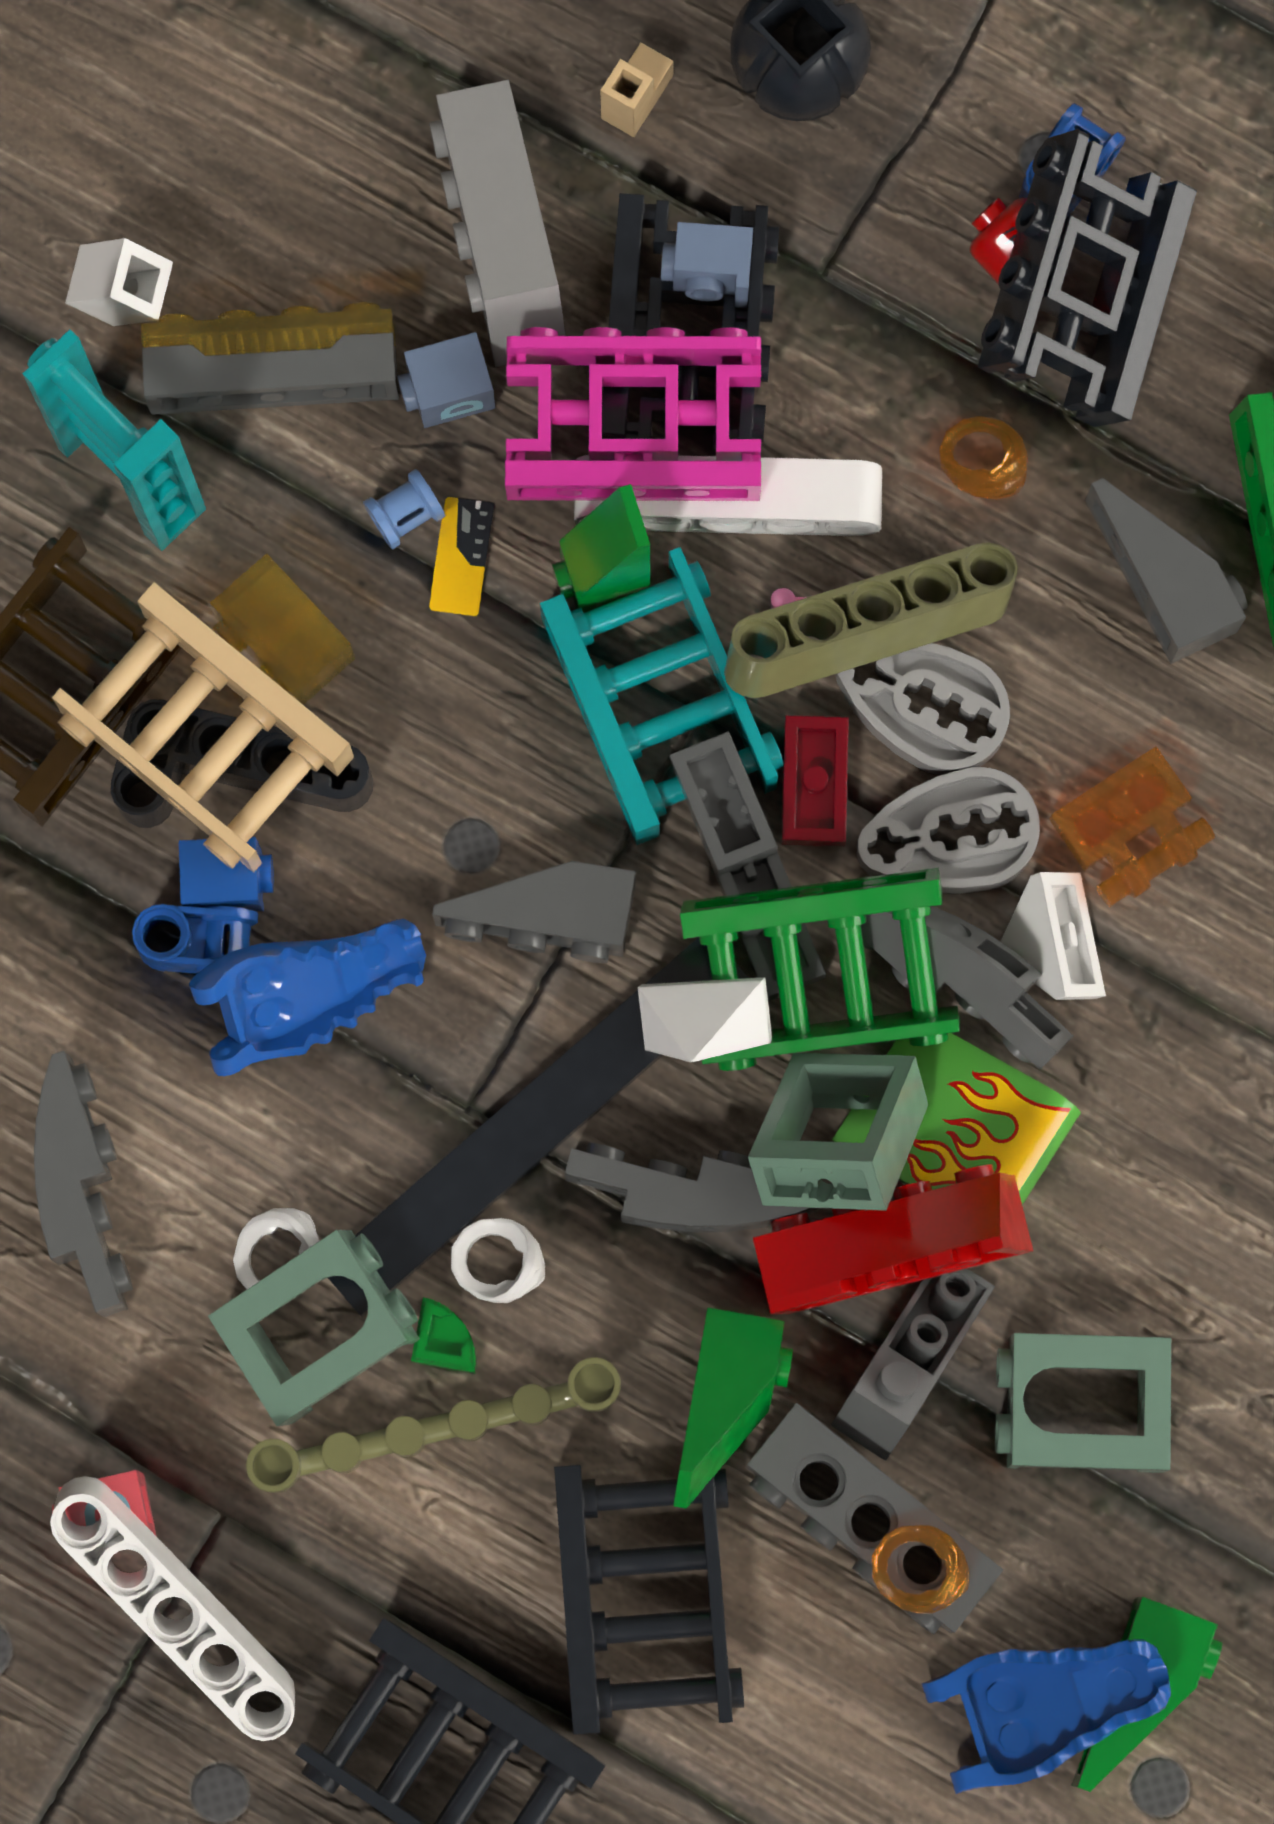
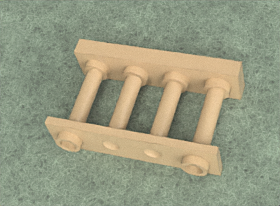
(214, 667)

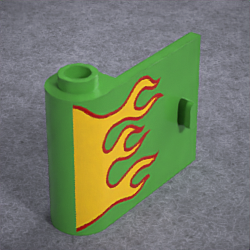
(975, 1117)

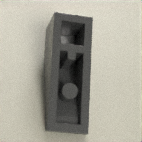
(1171, 578)

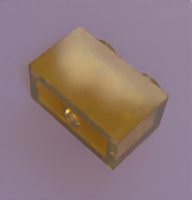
(281, 630)

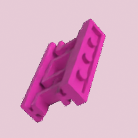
(644, 463)

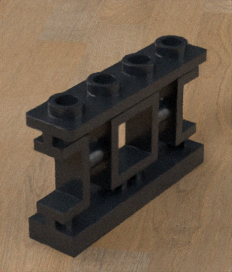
(1129, 288)
(637, 317)

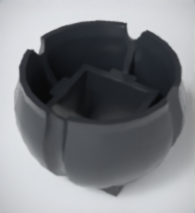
(779, 81)

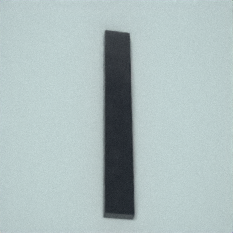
(517, 1137)

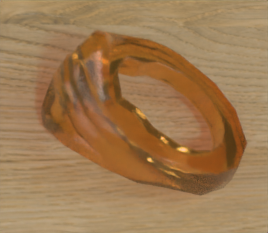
(1003, 480)
(930, 1601)

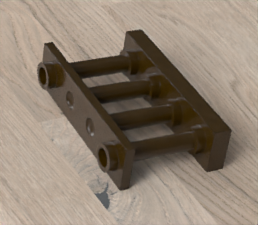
(48, 782)

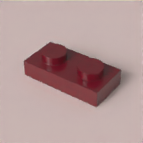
(815, 781)

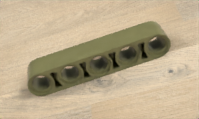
(850, 640)

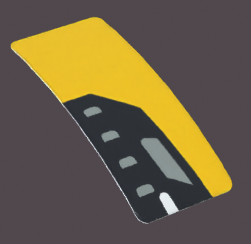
(461, 556)

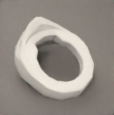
(267, 1223)
(528, 1278)

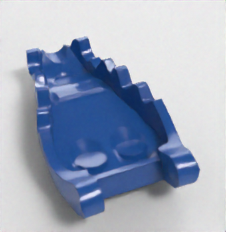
(297, 992)
(1048, 1705)

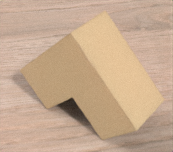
(635, 88)

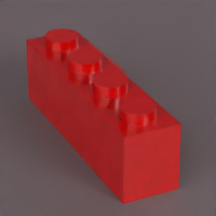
(877, 1250)

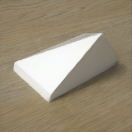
(1056, 936)
(704, 1017)

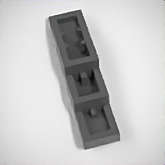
(738, 844)

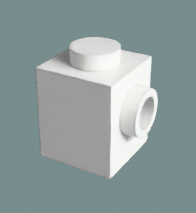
(119, 282)

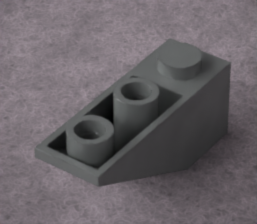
(560, 906)
(911, 1360)

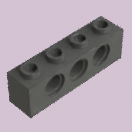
(806, 1441)

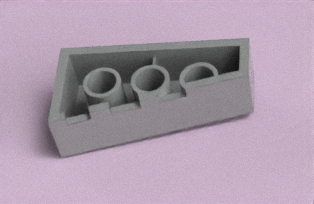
(499, 213)

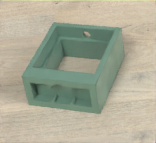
(860, 1173)

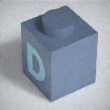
(447, 380)

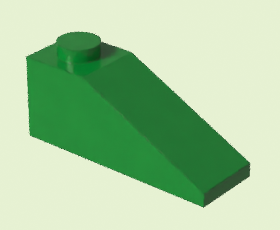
(605, 554)
(731, 1393)
(1188, 1653)

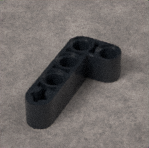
(245, 772)

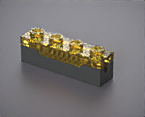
(269, 359)

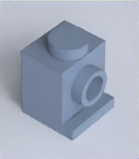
(709, 261)

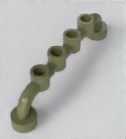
(277, 1465)

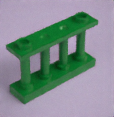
(845, 909)

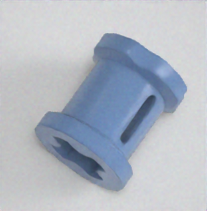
(404, 509)

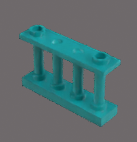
(145, 461)
(598, 687)

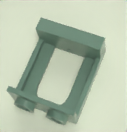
(384, 1330)
(1034, 1447)

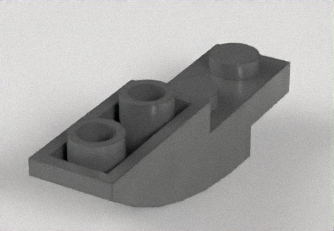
(986, 979)
(67, 1161)
(663, 1199)

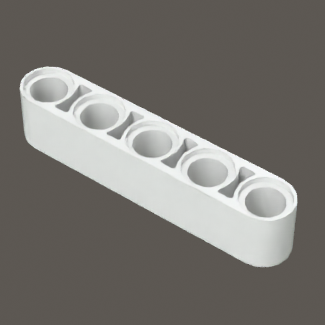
(795, 499)
(182, 1638)

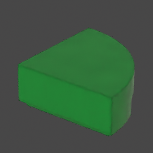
(443, 1339)

